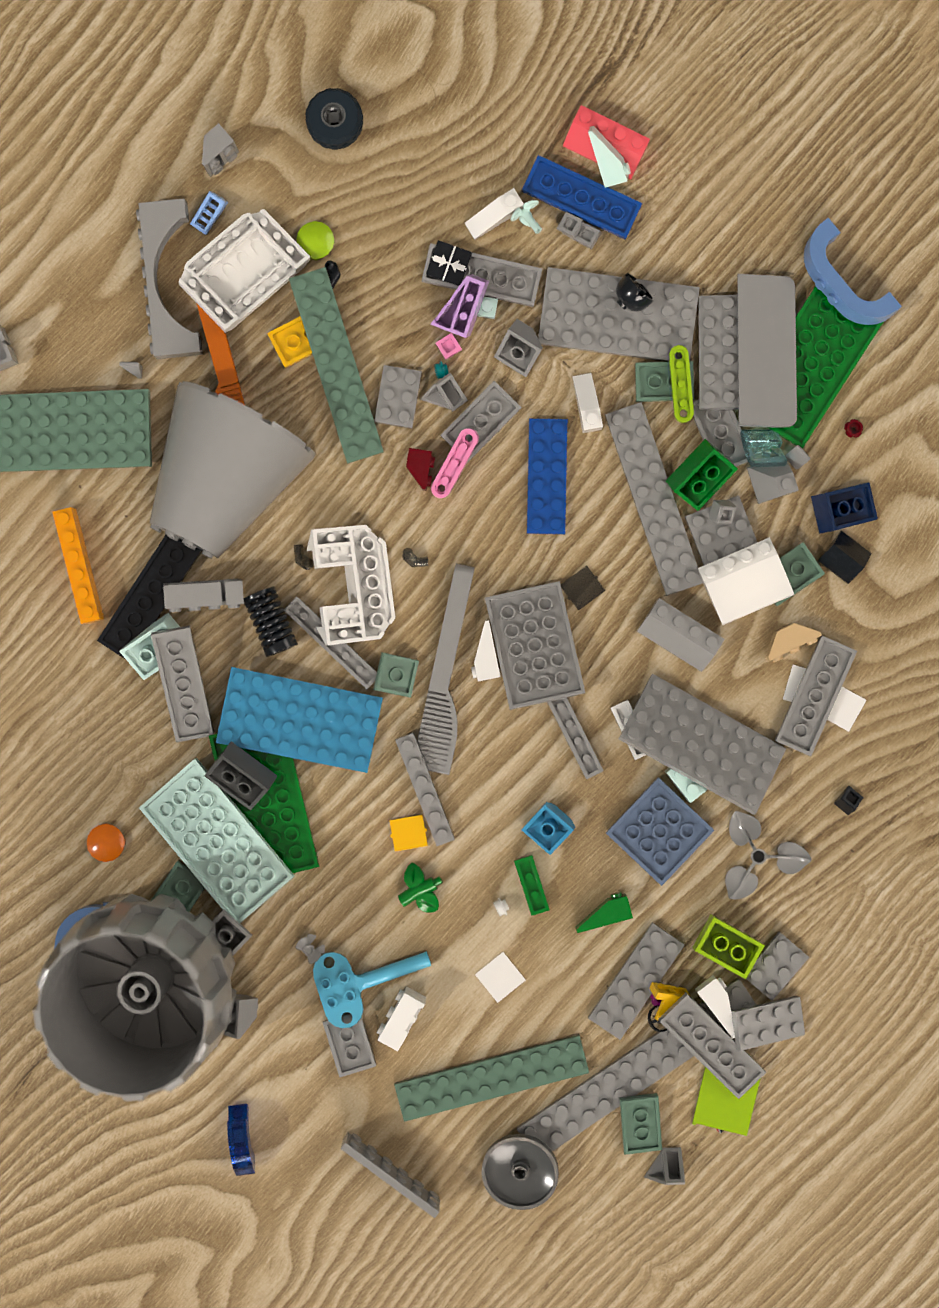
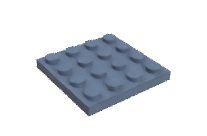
(659, 831)

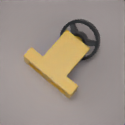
(668, 995)

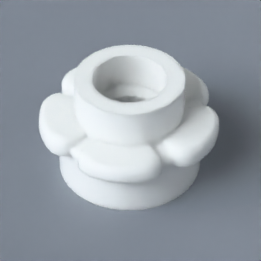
(501, 906)

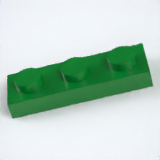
(531, 885)

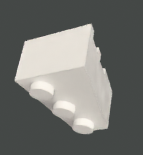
(401, 1018)

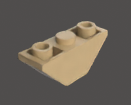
(789, 640)

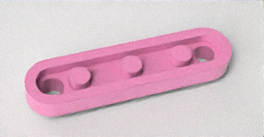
(455, 463)

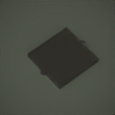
(582, 588)

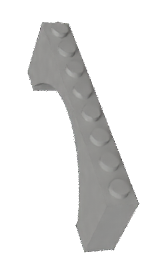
(158, 223)

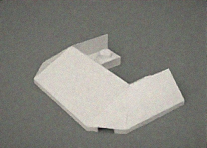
(367, 582)

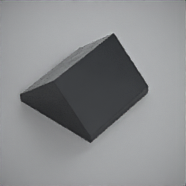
(845, 557)

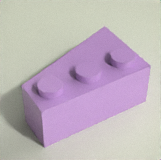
(463, 307)

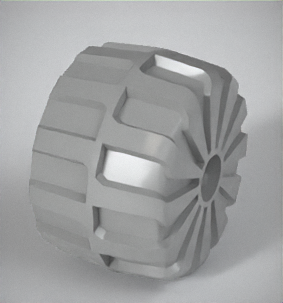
(135, 997)

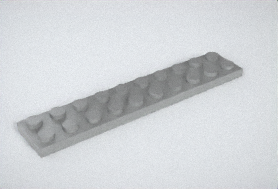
(653, 498)

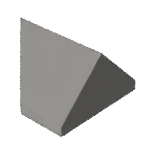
(445, 393)
(667, 1167)

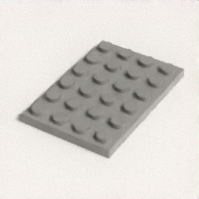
(535, 645)

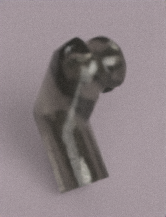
(302, 560)
(412, 560)

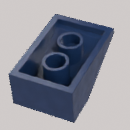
(844, 508)

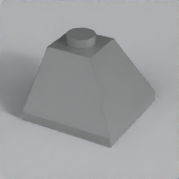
(519, 348)
(772, 482)
(242, 1015)

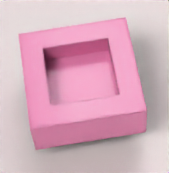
(448, 346)

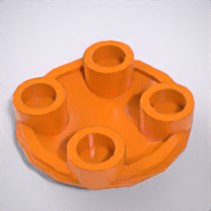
(105, 842)

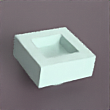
(488, 308)

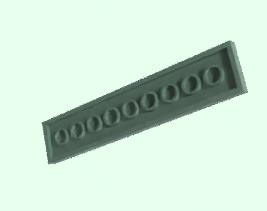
(336, 365)
(491, 1078)

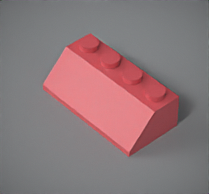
(624, 140)

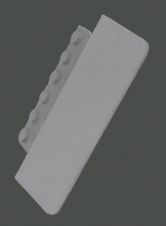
(750, 351)

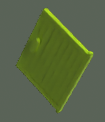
(721, 1108)

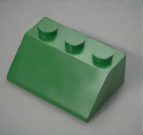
(701, 475)

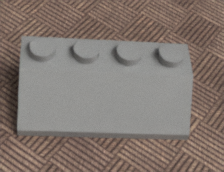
(680, 635)

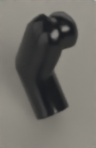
(333, 272)

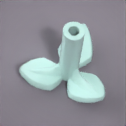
(525, 216)

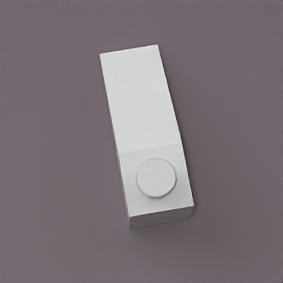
(494, 214)
(587, 403)
(485, 661)
(717, 999)

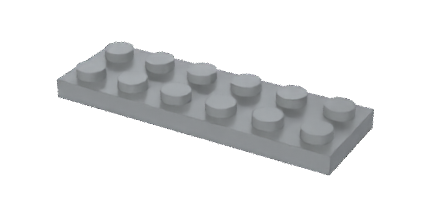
(506, 279)
(182, 683)
(815, 695)
(632, 983)
(711, 1045)
(395, 1177)

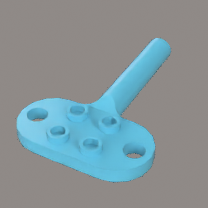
(342, 989)

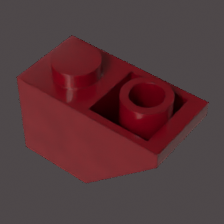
(419, 466)

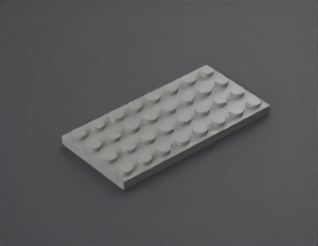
(584, 315)
(702, 744)

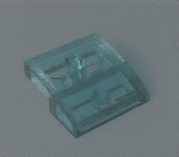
(763, 448)

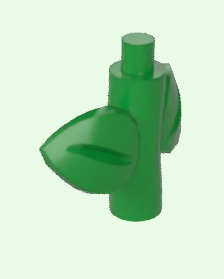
(420, 889)

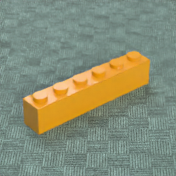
(78, 565)

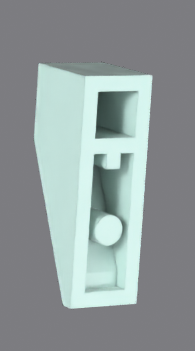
(610, 161)

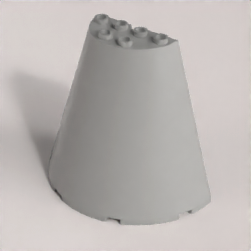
(220, 469)

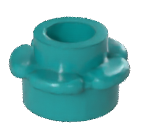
(441, 370)

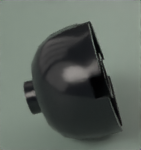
(632, 294)

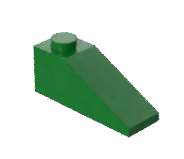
(608, 912)

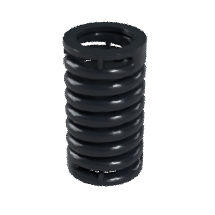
(265, 623)

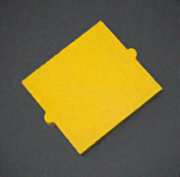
(408, 832)

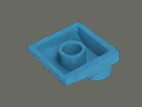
(549, 827)

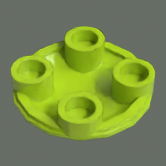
(315, 239)

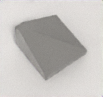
(133, 367)

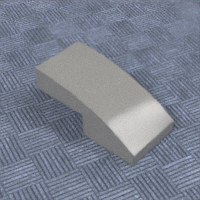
(578, 230)

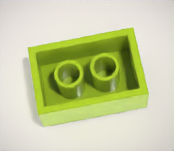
(728, 946)

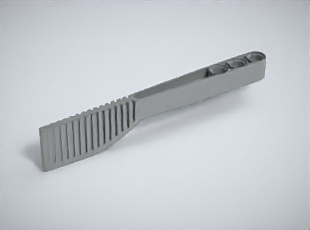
(439, 720)

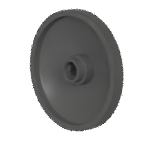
(520, 1171)

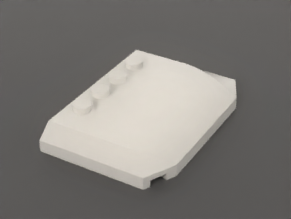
(242, 268)

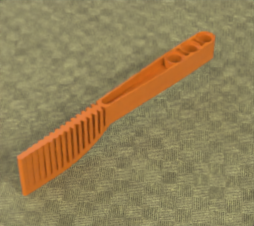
(221, 358)

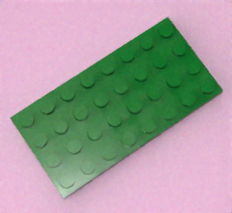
(825, 357)
(281, 812)

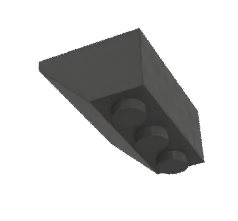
(241, 775)

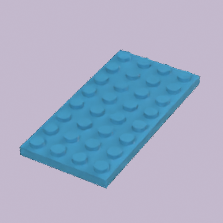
(299, 719)

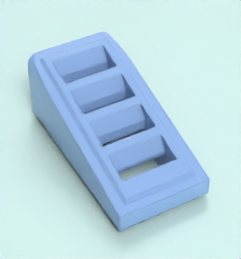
(214, 216)

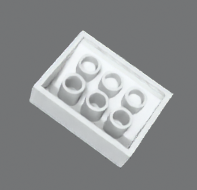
(746, 581)

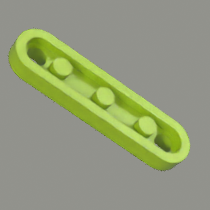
(681, 384)

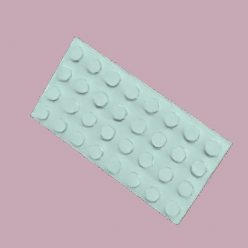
(216, 841)

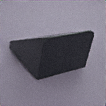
(848, 800)

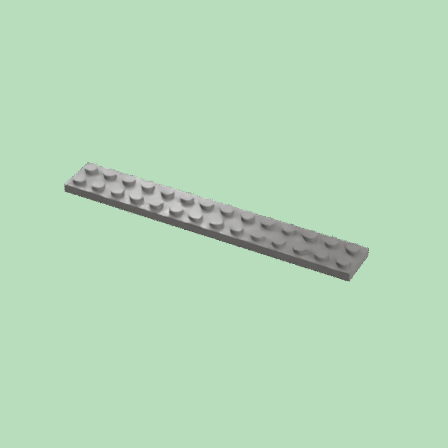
(619, 1079)

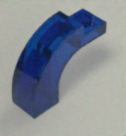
(239, 1140)

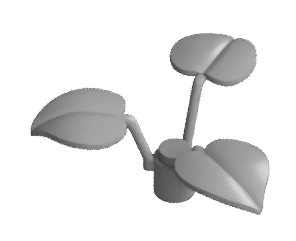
(744, 829)

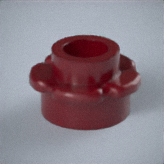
(858, 428)

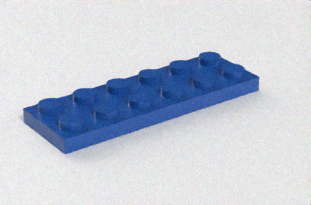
(581, 197)
(547, 476)

